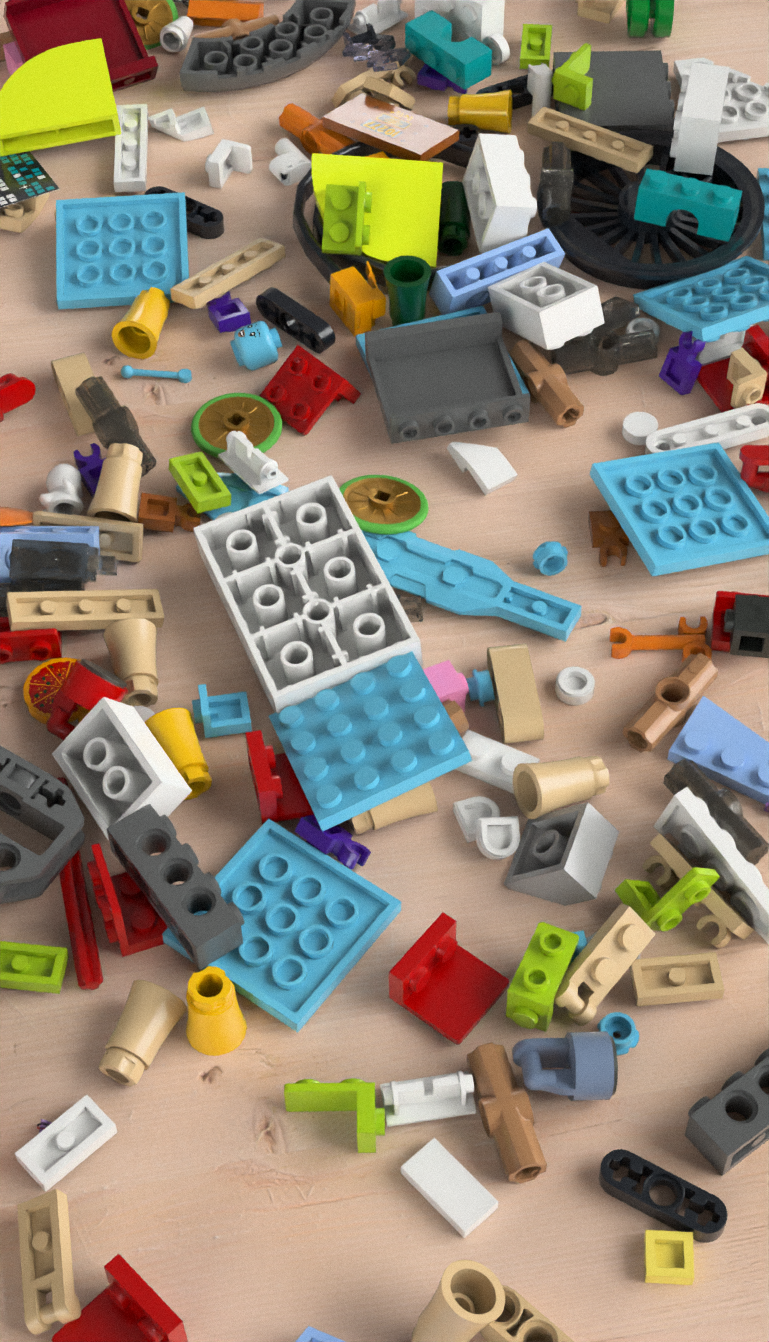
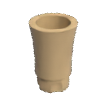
(118, 484)
(133, 659)
(559, 783)
(407, 805)
(140, 1031)
(462, 1304)

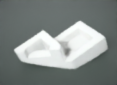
(184, 127)
(484, 463)

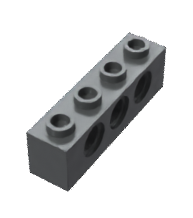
(202, 936)
(718, 1136)

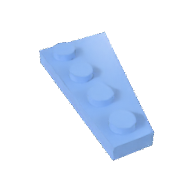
(724, 750)

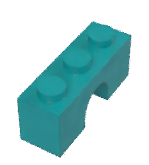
(461, 62)
(711, 204)

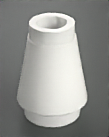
(176, 34)

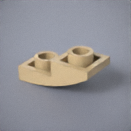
(22, 214)

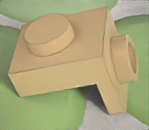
(747, 379)

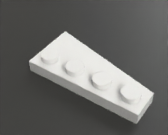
(714, 848)

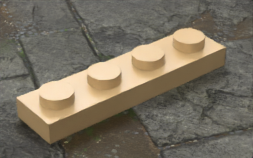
(590, 139)
(227, 273)
(81, 608)

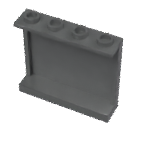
(627, 91)
(444, 378)

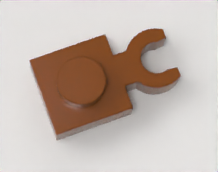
(163, 513)
(608, 536)

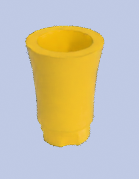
(483, 110)
(140, 327)
(178, 739)
(214, 1017)

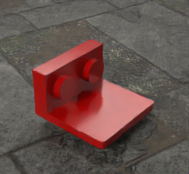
(714, 375)
(306, 389)
(274, 782)
(124, 908)
(445, 982)
(124, 1312)

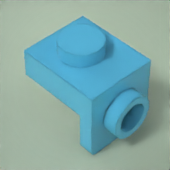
(222, 713)

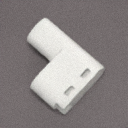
(540, 86)
(290, 164)

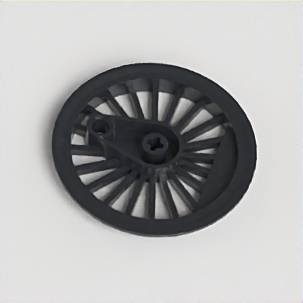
(612, 218)

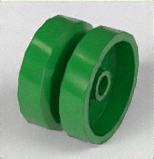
(658, 11)

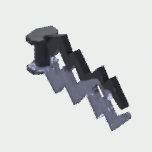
(384, 49)

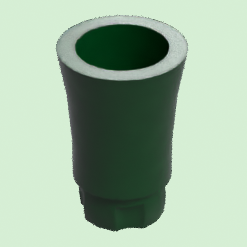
(453, 219)
(407, 288)

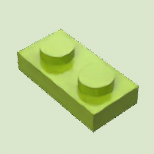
(535, 45)
(199, 482)
(32, 967)

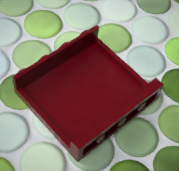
(54, 23)

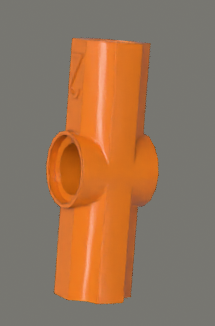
(311, 131)

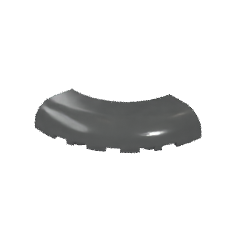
(269, 52)

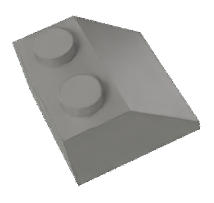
(563, 855)

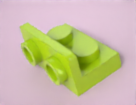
(344, 219)

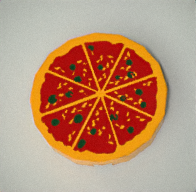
(44, 684)

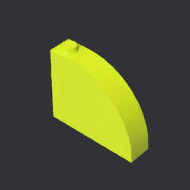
(58, 100)
(403, 201)

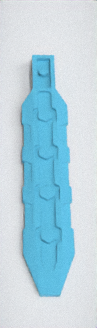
(441, 575)

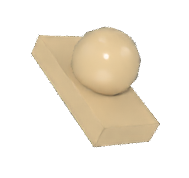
(389, 93)

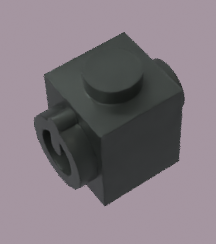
(748, 626)

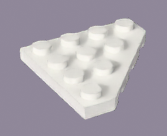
(744, 107)

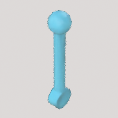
(183, 375)

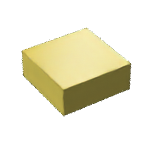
(668, 1257)

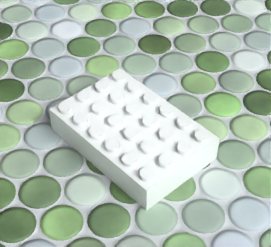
(304, 592)

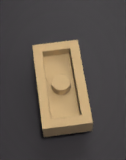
(676, 979)

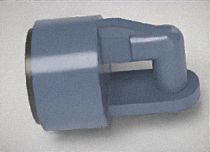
(586, 1061)

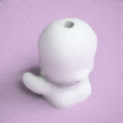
(64, 491)

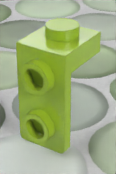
(570, 81)
(667, 912)
(539, 976)
(348, 1095)

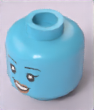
(256, 345)

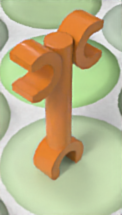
(688, 639)

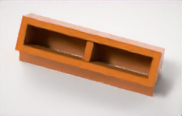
(216, 12)

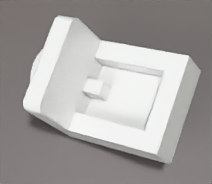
(225, 159)

